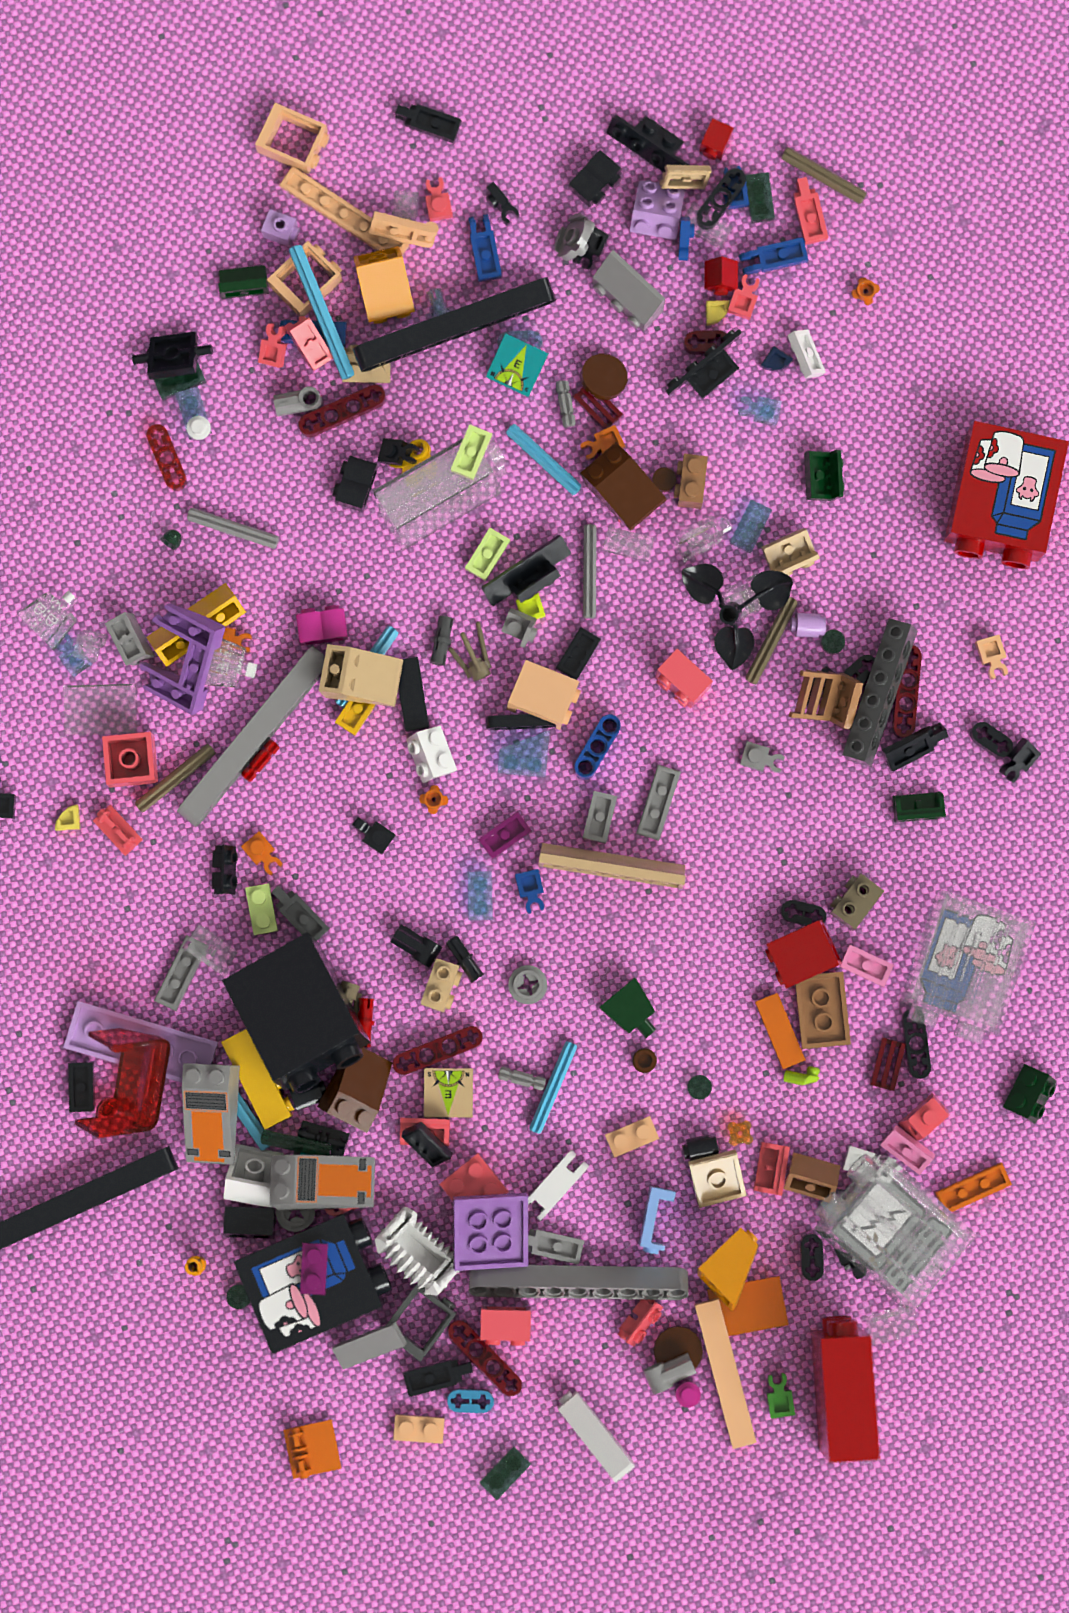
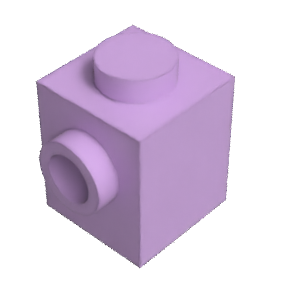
(280, 228)

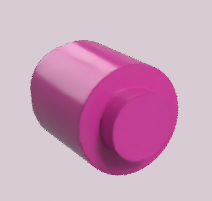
(687, 1393)

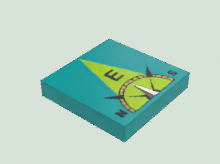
(517, 365)

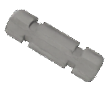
(565, 404)
(521, 1078)

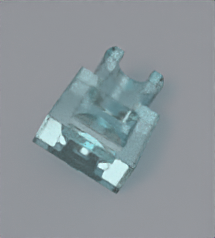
(764, 411)
(71, 663)

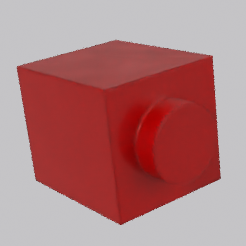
(716, 140)
(721, 275)

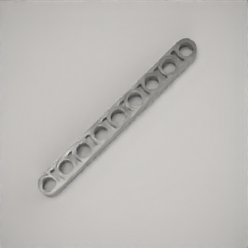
(253, 737)
(581, 1282)

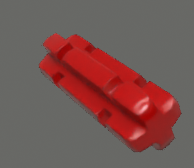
(260, 760)

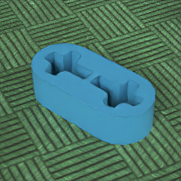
(470, 1394)

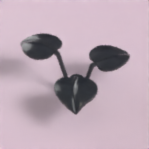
(736, 643)

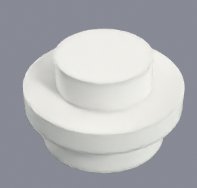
(198, 427)

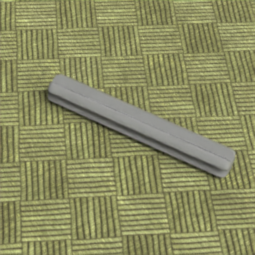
(233, 528)
(589, 571)

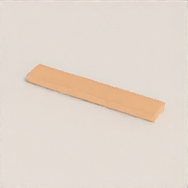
(335, 209)
(725, 1373)

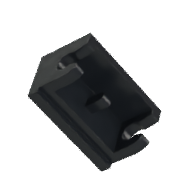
(249, 1222)

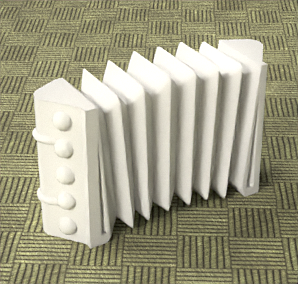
(416, 1252)

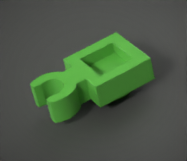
(780, 1400)

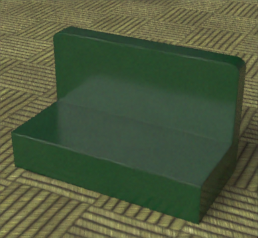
(243, 282)

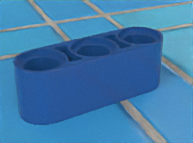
(602, 736)

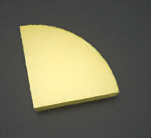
(716, 311)
(68, 819)

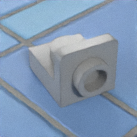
(520, 626)

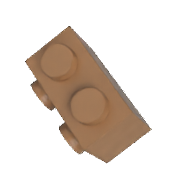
(692, 481)
(811, 1176)

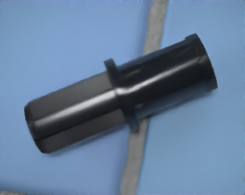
(464, 958)

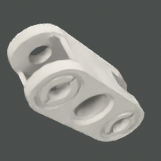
(556, 1184)

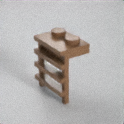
(837, 702)

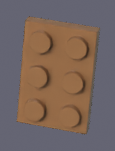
(823, 1011)

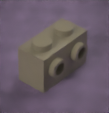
(857, 902)

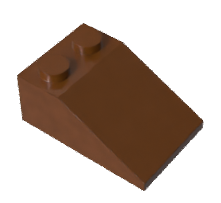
(622, 486)
(357, 1091)

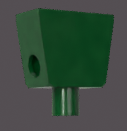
(630, 1009)

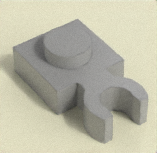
(757, 757)

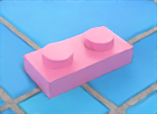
(866, 965)
(907, 1150)

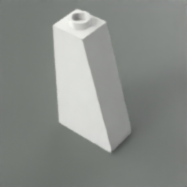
(595, 1435)

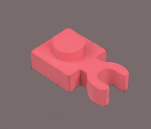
(438, 203)
(743, 300)
(272, 349)

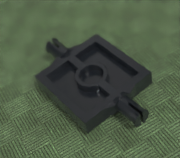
(172, 355)

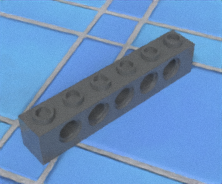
(880, 692)

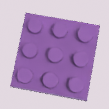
(490, 1231)

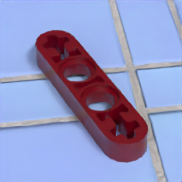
(343, 414)
(909, 692)
(436, 1047)
(486, 1356)

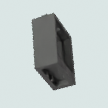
(445, 1304)

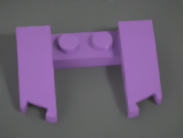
(204, 637)

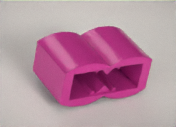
(322, 625)

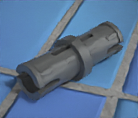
(442, 640)

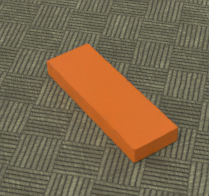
(780, 1031)
(974, 1187)

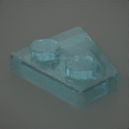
(525, 757)

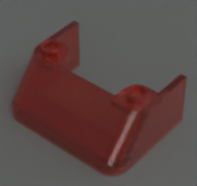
(137, 1087)

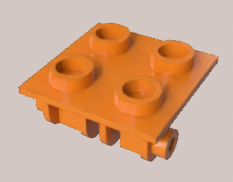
(312, 1449)

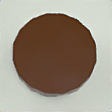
(604, 376)
(676, 1342)

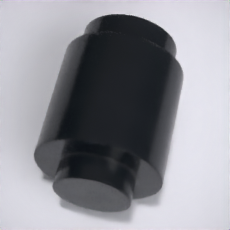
(700, 1147)

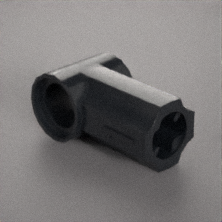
(419, 947)

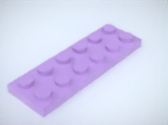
(183, 1046)

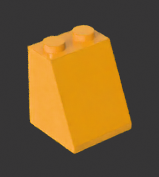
(384, 284)
(729, 1267)

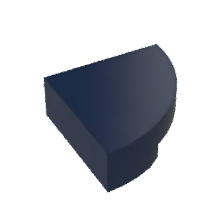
(776, 360)

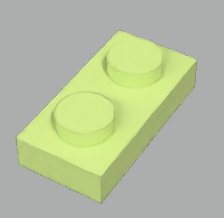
(471, 452)
(487, 554)
(261, 909)

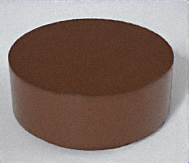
(664, 479)
(644, 1060)

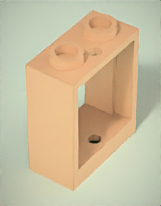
(271, 126)
(317, 254)

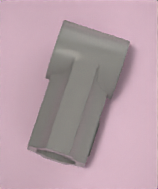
(294, 402)
(664, 1375)

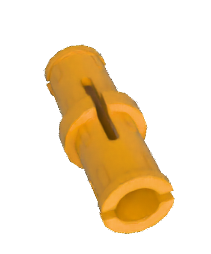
(189, 1266)

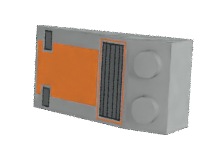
(210, 1112)
(321, 1182)

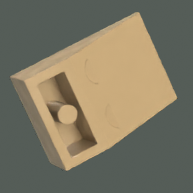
(360, 676)

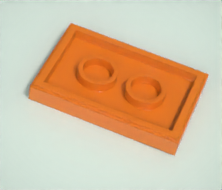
(758, 1308)

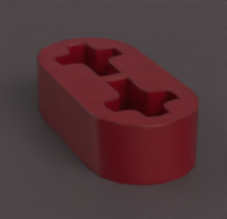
(702, 336)

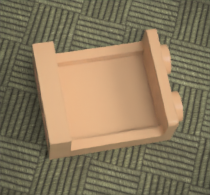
(544, 694)

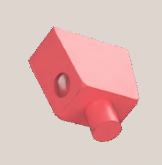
(924, 1118)

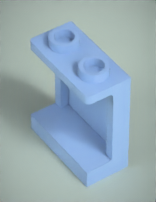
(649, 1218)

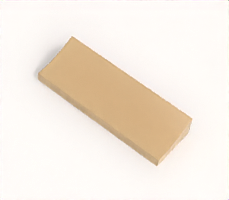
(612, 865)

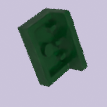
(824, 475)
(1030, 1093)

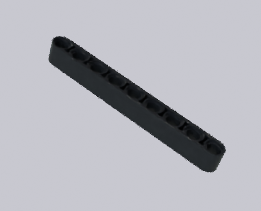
(454, 324)
(87, 1196)

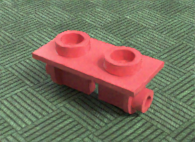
(117, 829)
(636, 1329)

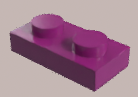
(505, 835)
(314, 1268)

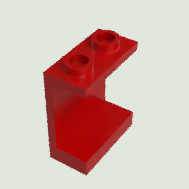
(803, 954)

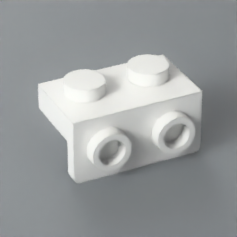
(431, 754)

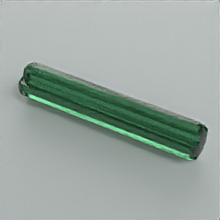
(295, 1143)

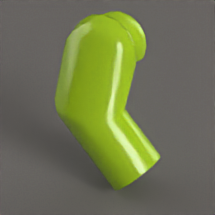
(801, 1078)

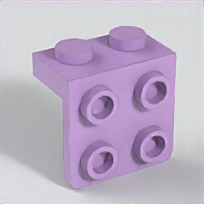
(657, 210)

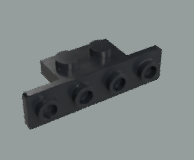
(648, 141)
(711, 371)
(528, 574)

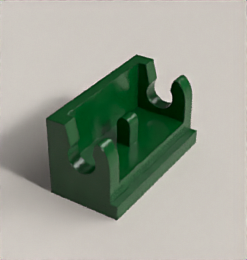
(918, 807)

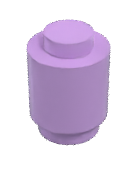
(808, 625)

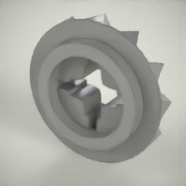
(532, 974)
(297, 1223)

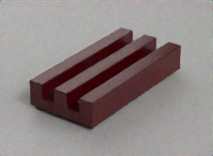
(612, 420)
(892, 1043)

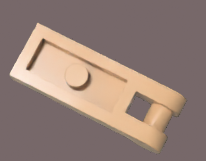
(403, 229)

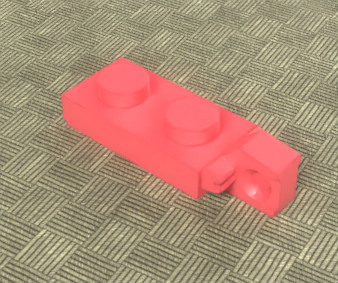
(809, 213)

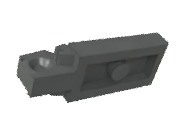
(299, 914)

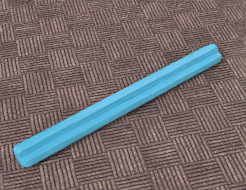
(321, 312)

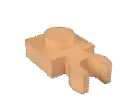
(991, 652)

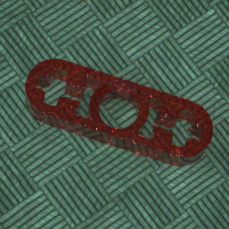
(178, 470)

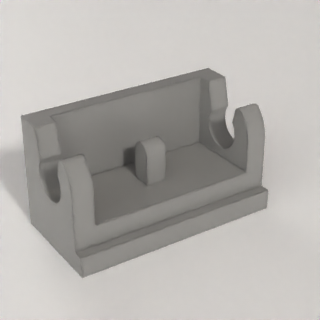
(129, 639)

